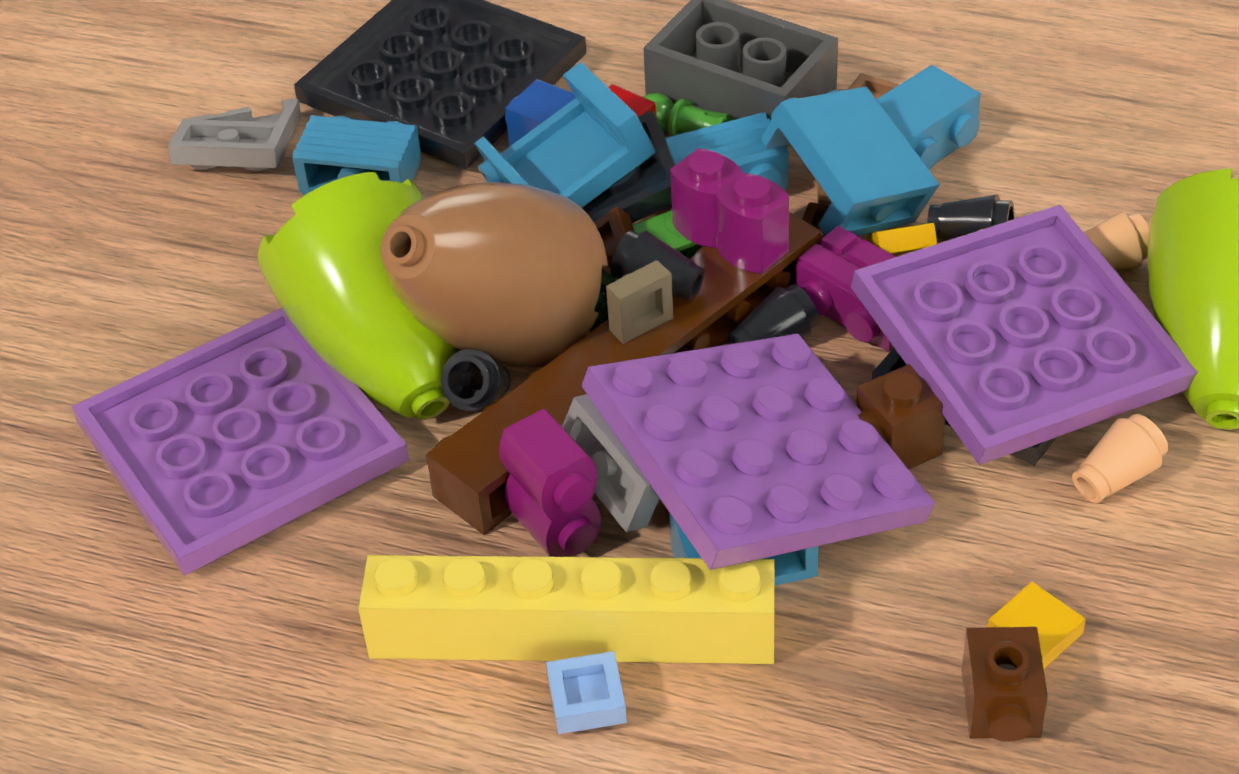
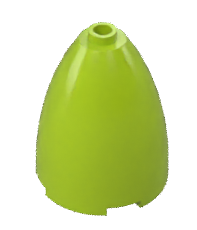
(1197, 286)
(337, 295)

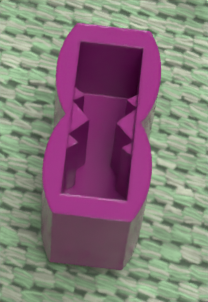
(730, 210)
(550, 485)

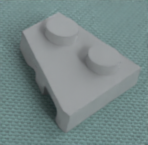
(235, 139)

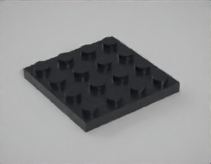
(440, 69)

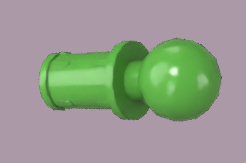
(683, 115)

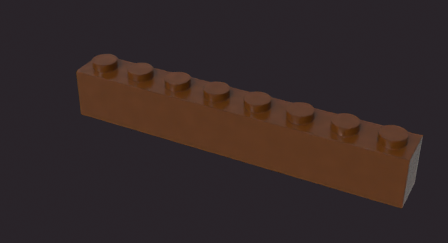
(467, 464)

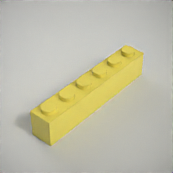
(567, 609)

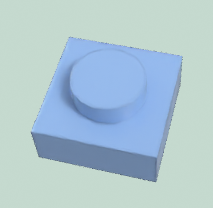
(586, 692)

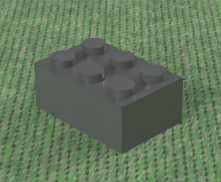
(738, 59)

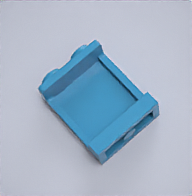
(575, 149)
(855, 158)

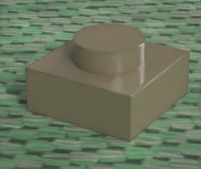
(640, 301)

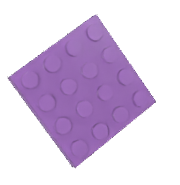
(1022, 332)
(237, 439)
(755, 449)

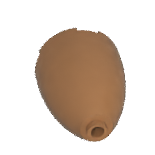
(498, 269)

